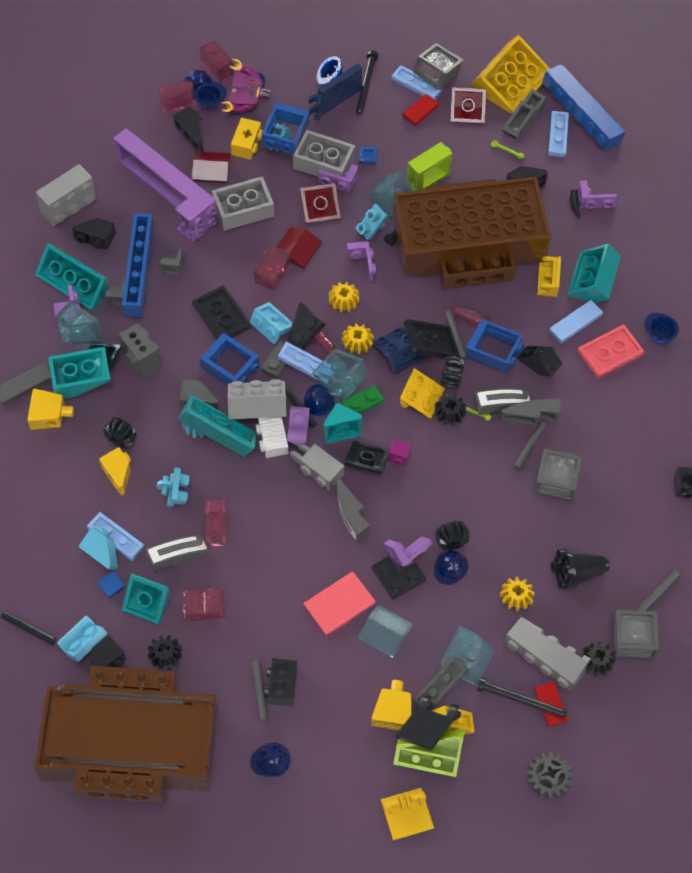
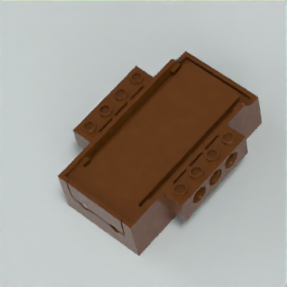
(471, 230)
(127, 736)

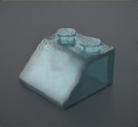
(384, 191)
(78, 325)
(341, 373)
(471, 651)

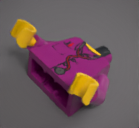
(245, 90)

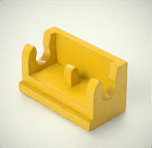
(549, 276)

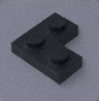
(397, 582)

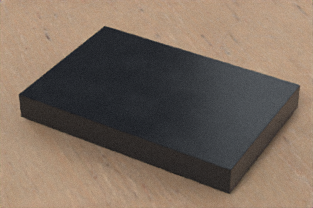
(221, 313)
(430, 339)

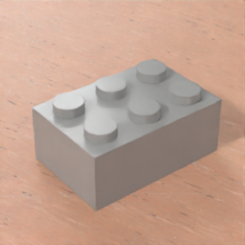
(323, 153)
(66, 195)
(243, 203)
(256, 399)

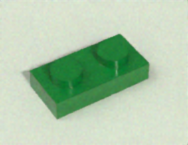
(364, 400)

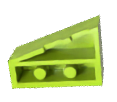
(441, 759)

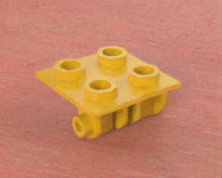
(421, 393)
(407, 813)

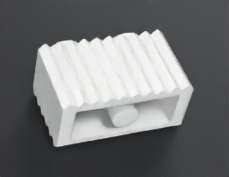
(273, 436)

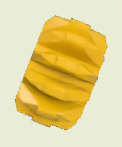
(344, 297)
(357, 339)
(509, 594)

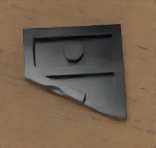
(304, 327)

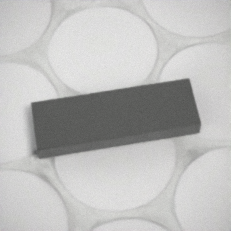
(24, 383)
(443, 681)

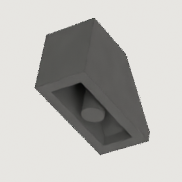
(199, 390)

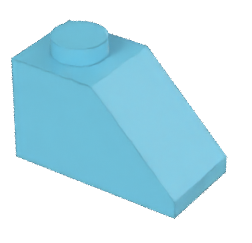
(100, 547)

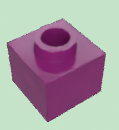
(399, 453)

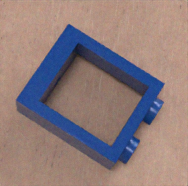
(290, 115)
(499, 333)
(215, 352)

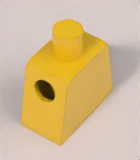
(47, 410)
(392, 707)

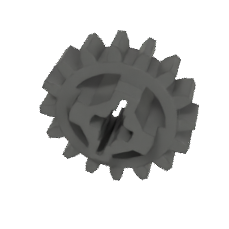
(558, 772)

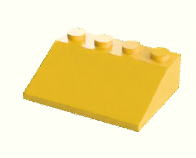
(512, 75)

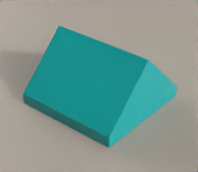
(342, 424)
(146, 599)

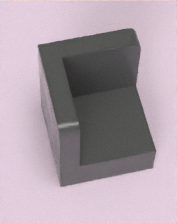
(172, 263)
(114, 295)

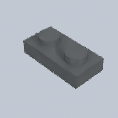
(273, 366)

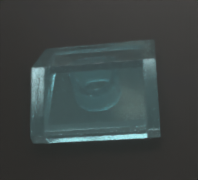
(385, 630)

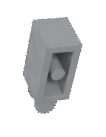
(318, 465)

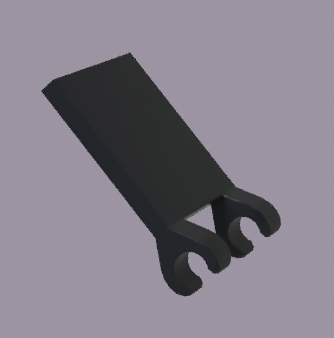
(425, 726)

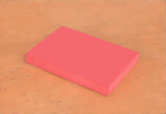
(610, 351)
(339, 603)

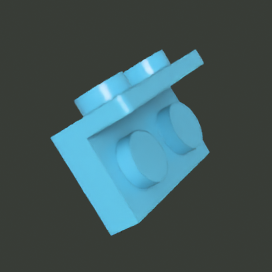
(270, 322)
(81, 639)

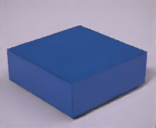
(368, 156)
(111, 584)

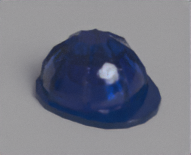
(329, 70)
(197, 78)
(210, 94)
(661, 327)
(319, 400)
(450, 567)
(270, 760)

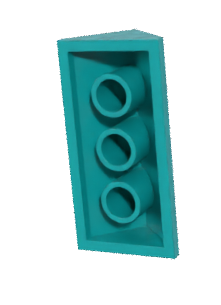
(63, 270)
(218, 426)

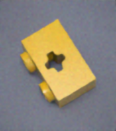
(246, 138)

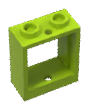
(429, 167)

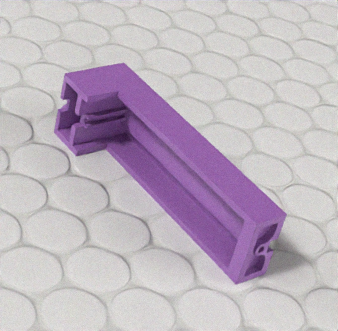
(192, 203)

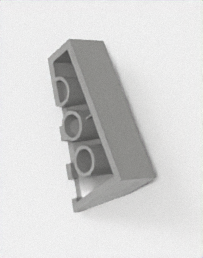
(547, 653)

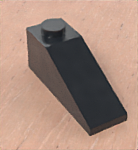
(189, 125)

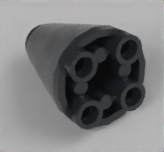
(576, 567)

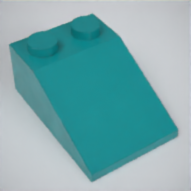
(79, 371)

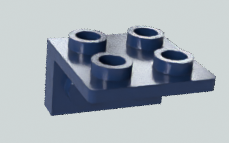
(397, 350)

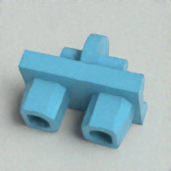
(372, 222)
(172, 487)

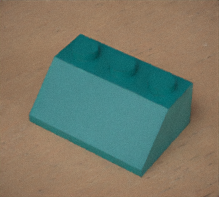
(594, 274)

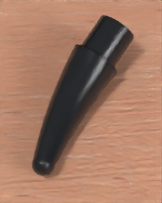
(574, 202)

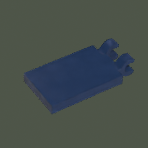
(336, 91)

